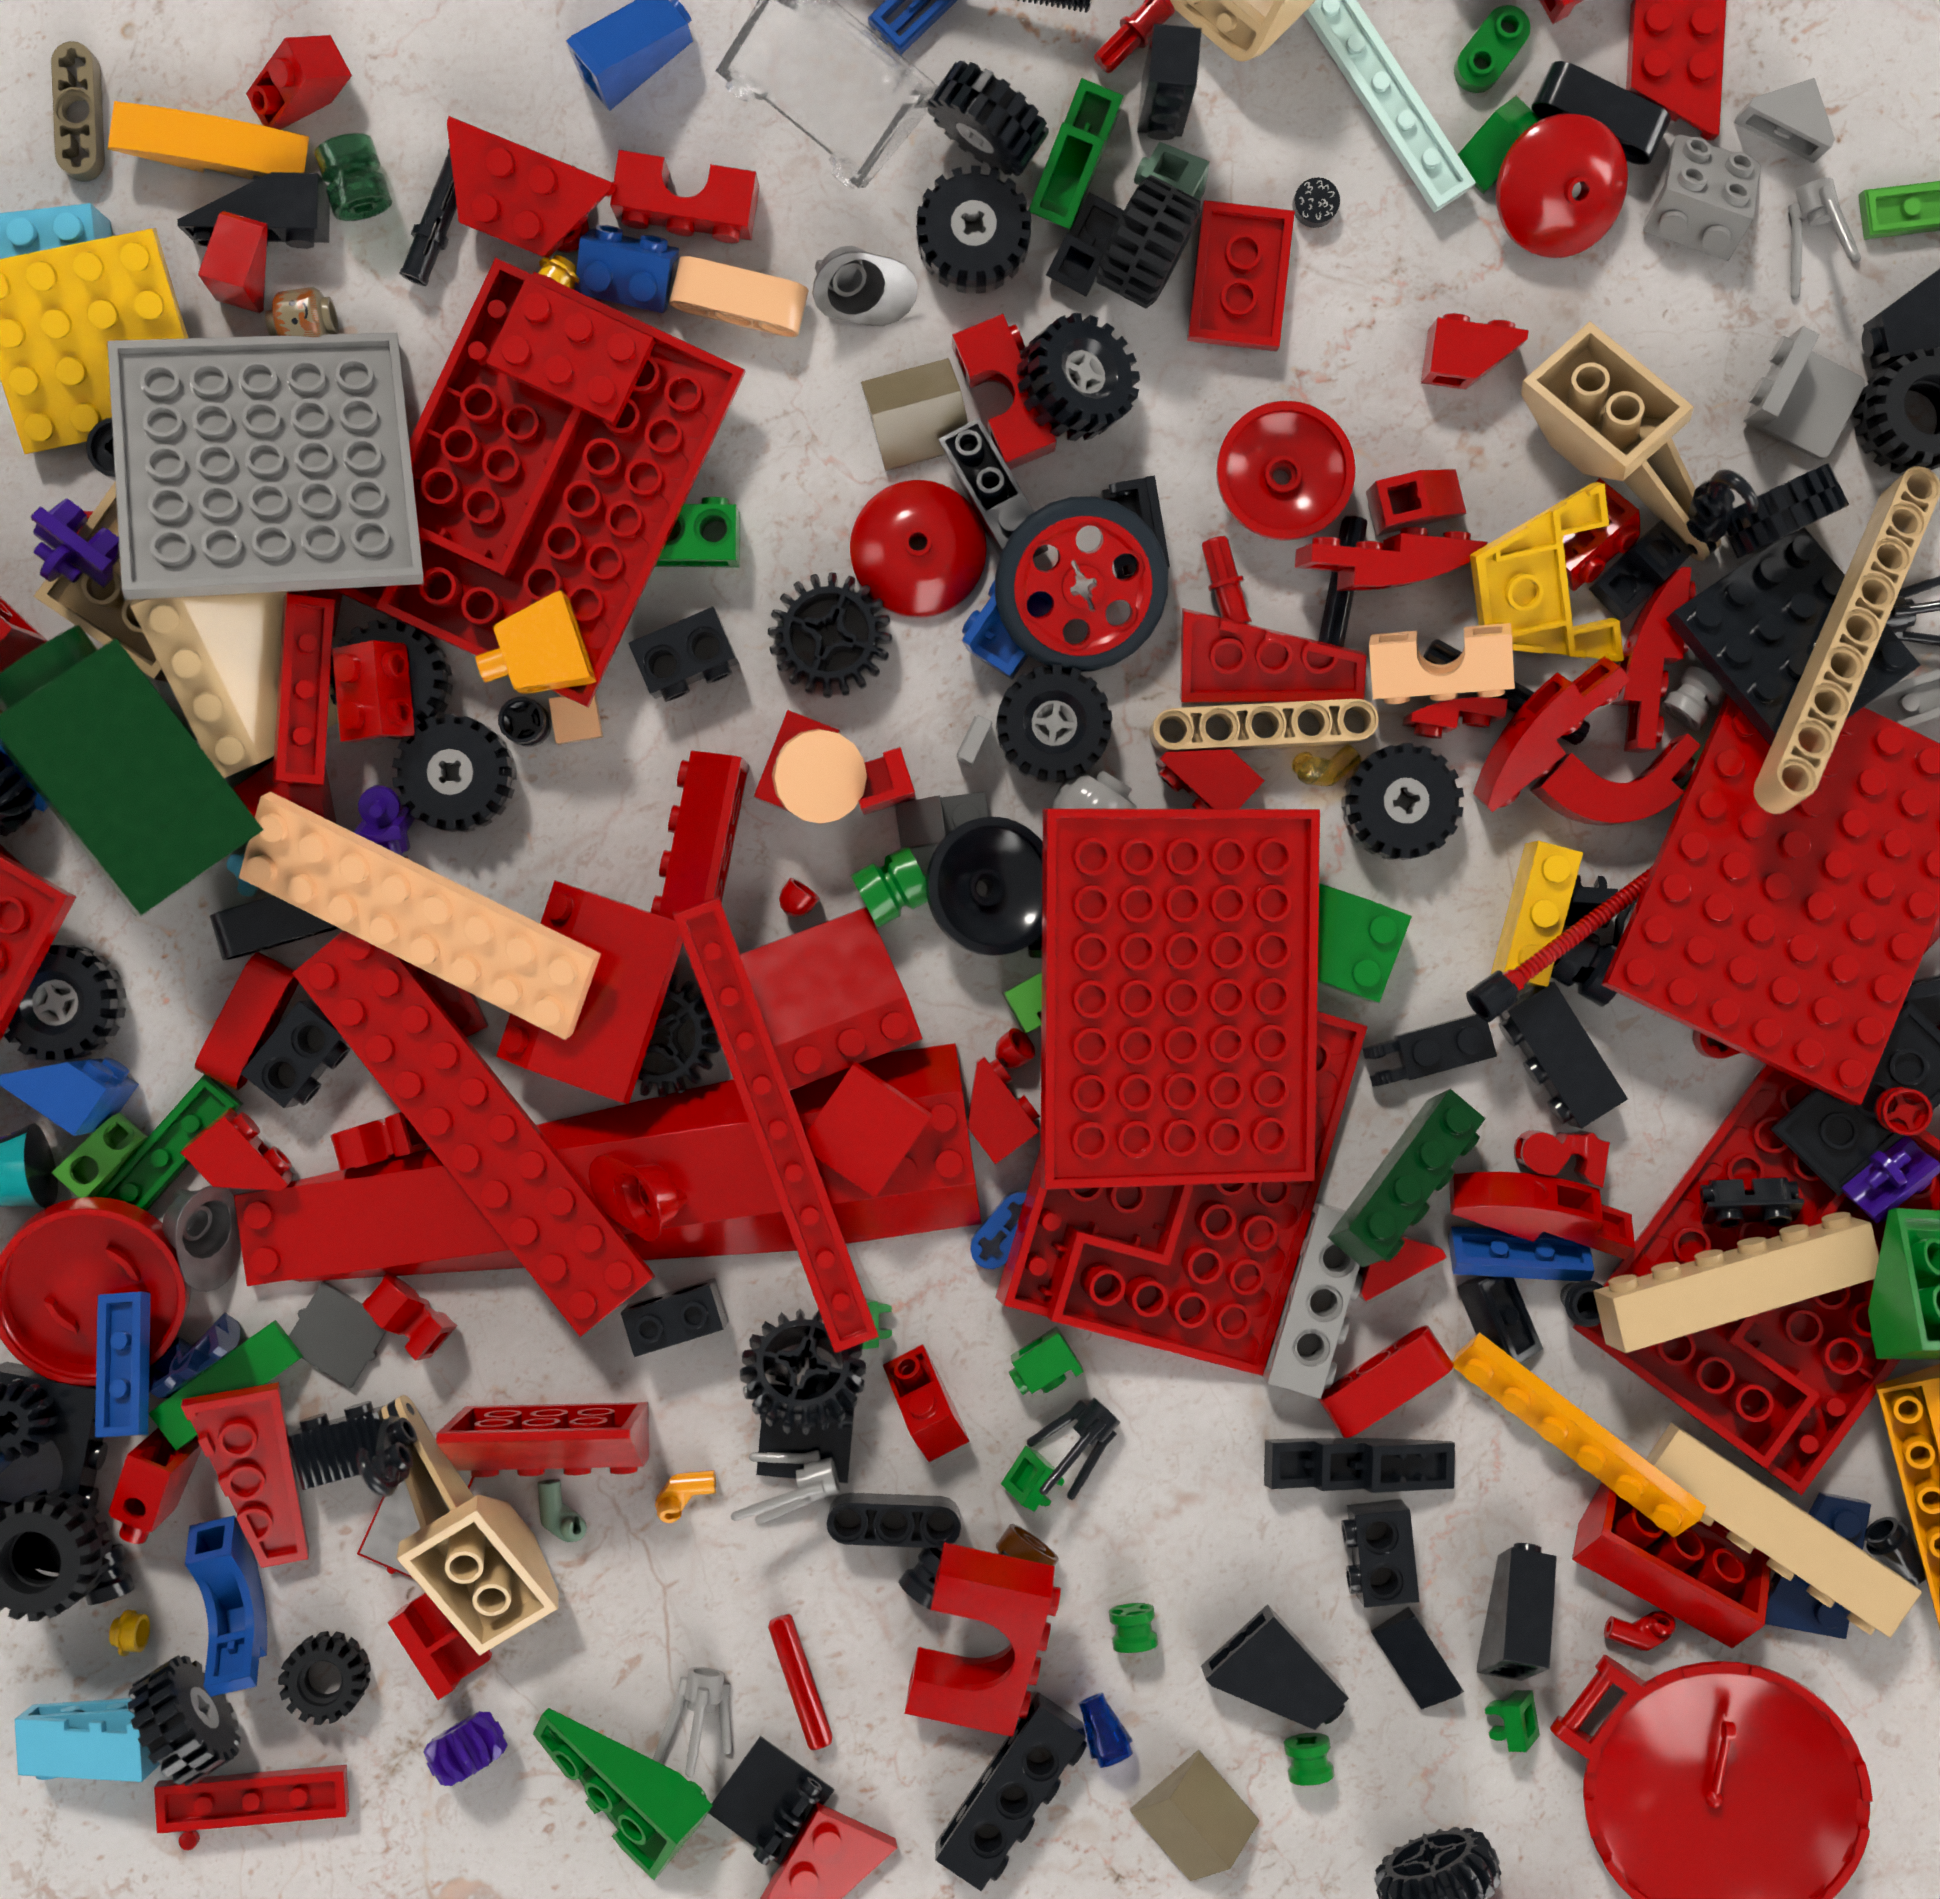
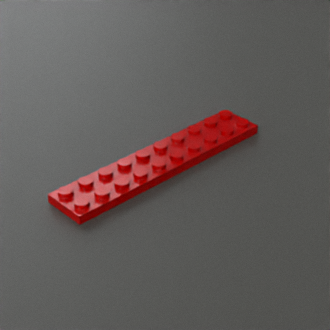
(475, 1128)

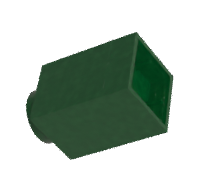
(118, 768)

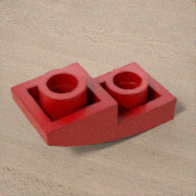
(1444, 716)

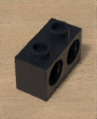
(680, 642)
(291, 1046)
(674, 1317)
(1391, 1551)

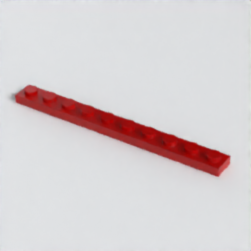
(775, 1123)

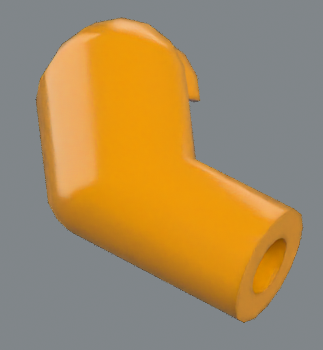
(679, 1490)

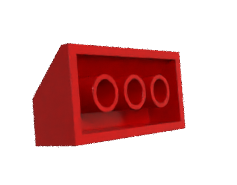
(702, 831)
(1690, 1576)

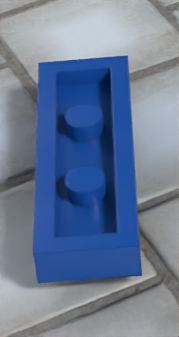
(1505, 1255)
(122, 1364)

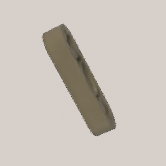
(64, 94)

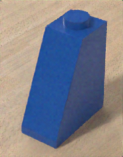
(629, 47)

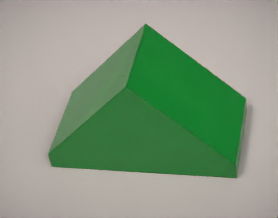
(1490, 144)

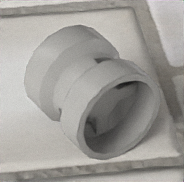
(1693, 698)

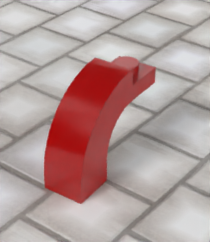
(1589, 799)

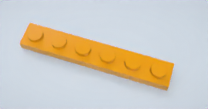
(1578, 1436)

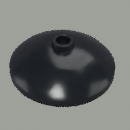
(1010, 864)

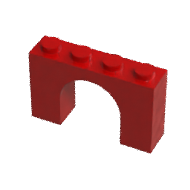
(991, 1689)

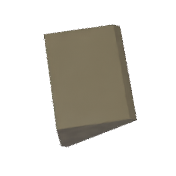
(914, 411)
(1197, 1818)

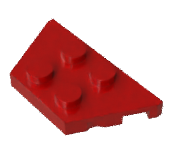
(1679, 58)
(518, 190)

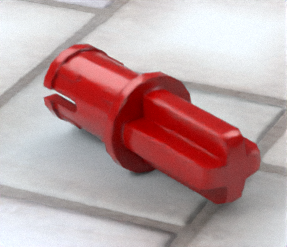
(1133, 33)
(1225, 579)

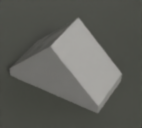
(1792, 119)

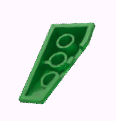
(641, 1797)

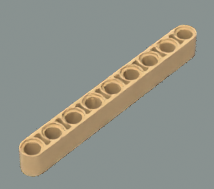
(1847, 641)

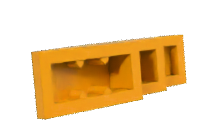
(205, 141)

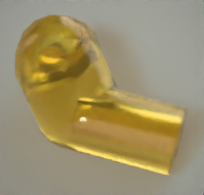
(1325, 771)

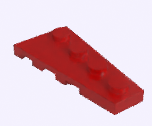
(1256, 664)

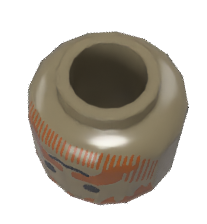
(301, 313)

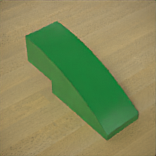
(1076, 153)
(248, 1365)

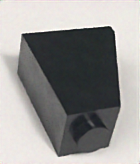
(1905, 324)
(1519, 1614)
(1276, 1672)

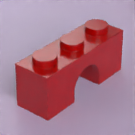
(721, 209)
(991, 355)

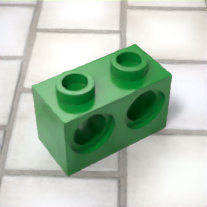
(692, 549)

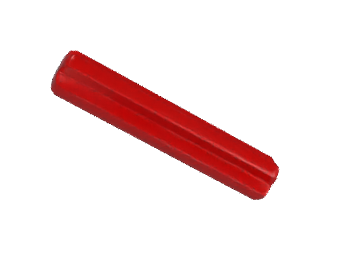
(800, 1682)

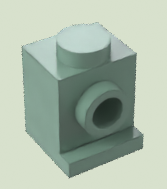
(1175, 168)

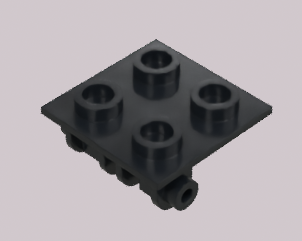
(832, 1443)
(769, 1800)

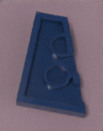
(1789, 1602)

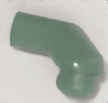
(556, 1516)

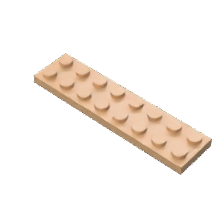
(419, 915)

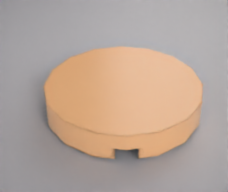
(819, 776)

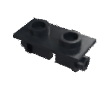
(1772, 1202)

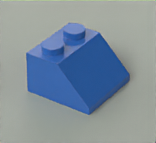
(74, 1093)

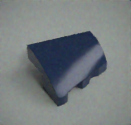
(186, 1361)

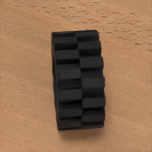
(309, 1700)

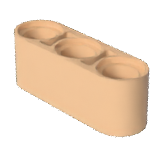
(738, 296)

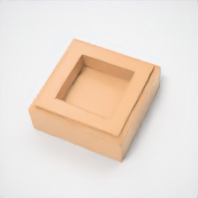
(574, 721)

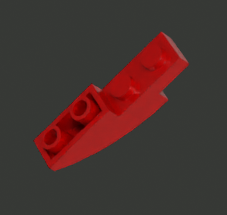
(1389, 564)
(1646, 651)
(1529, 743)
(1539, 1203)

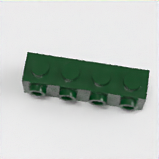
(1407, 1178)

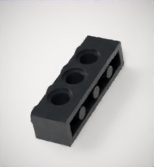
(984, 1859)

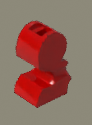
(376, 1141)
(1549, 1154)
(403, 1312)

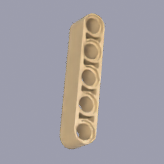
(1285, 722)

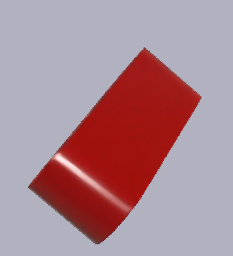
(247, 1020)
(1386, 1381)

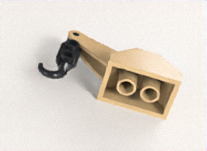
(1619, 425)
(470, 1561)

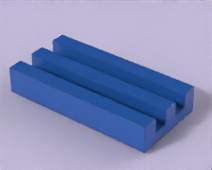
(890, 32)

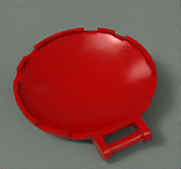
(1789, 1786)

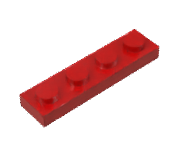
(303, 690)
(252, 1799)

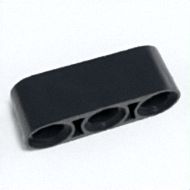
(1631, 118)
(263, 926)
(872, 1530)

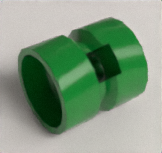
(891, 886)

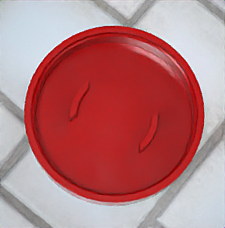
(62, 1265)

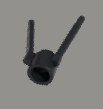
(1905, 610)
(1094, 1426)

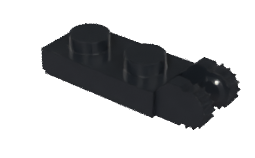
(1434, 1049)

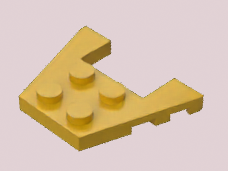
(1526, 582)

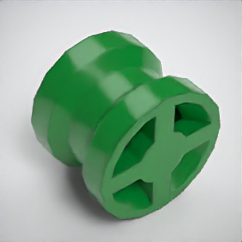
(1133, 1627)
(1309, 1759)

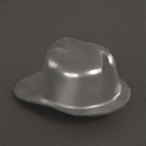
(863, 287)
(205, 1235)

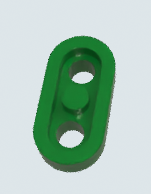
(1492, 46)

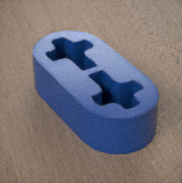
(990, 1228)

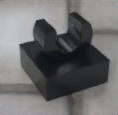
(1587, 898)

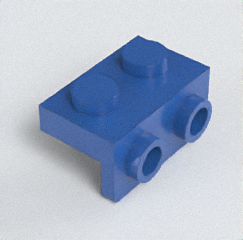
(625, 268)
(989, 639)

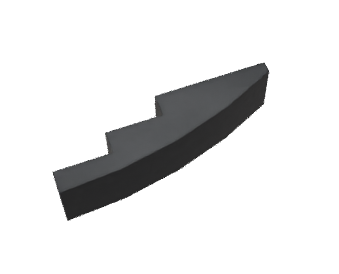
(1359, 1464)

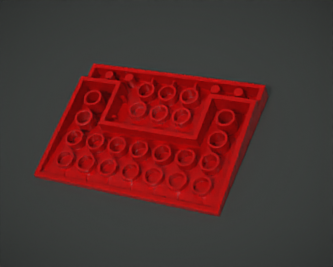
(543, 496)
(1179, 1263)
(1784, 1378)

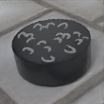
(1316, 202)

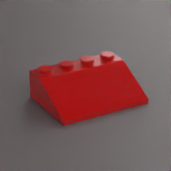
(830, 997)
(621, 1000)
(547, 1438)

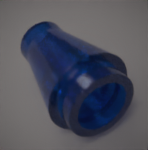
(1105, 1733)

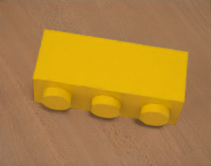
(1537, 906)

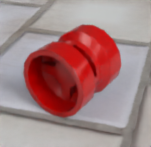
(1911, 1108)

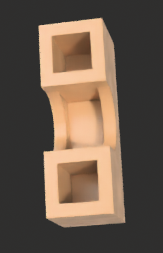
(1403, 672)

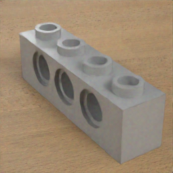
(1314, 1371)

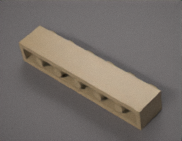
(1736, 1282)
(1786, 1534)

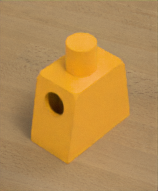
(539, 648)

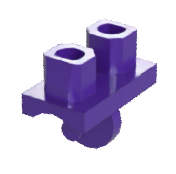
(59, 532)
(383, 820)
(1891, 1178)

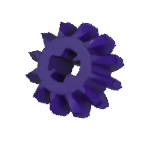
(465, 1748)

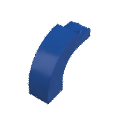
(233, 1601)

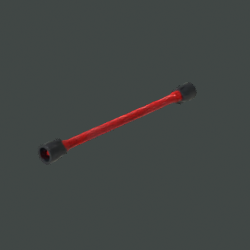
(1500, 990)

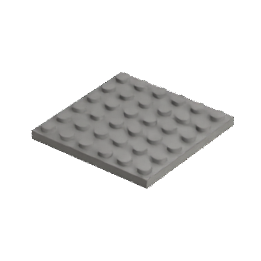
(262, 465)

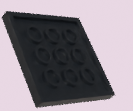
(1763, 625)

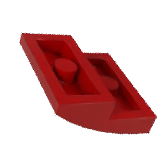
(866, 1129)

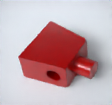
(151, 1485)

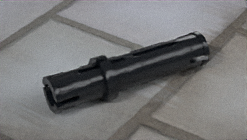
(419, 265)

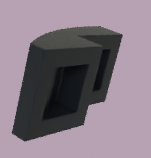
(1084, 245)
(1640, 570)

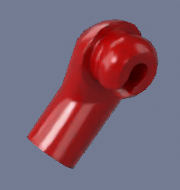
(1643, 1633)

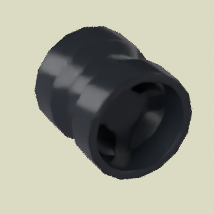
(516, 718)
(114, 1580)
(920, 1581)

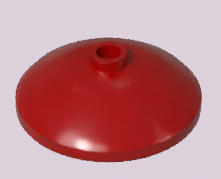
(1539, 180)
(1303, 445)
(922, 580)

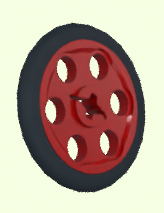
(1058, 526)

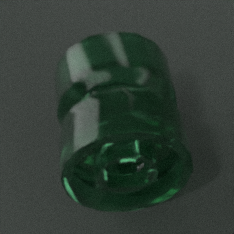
(351, 169)

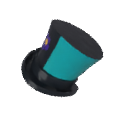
(27, 1169)

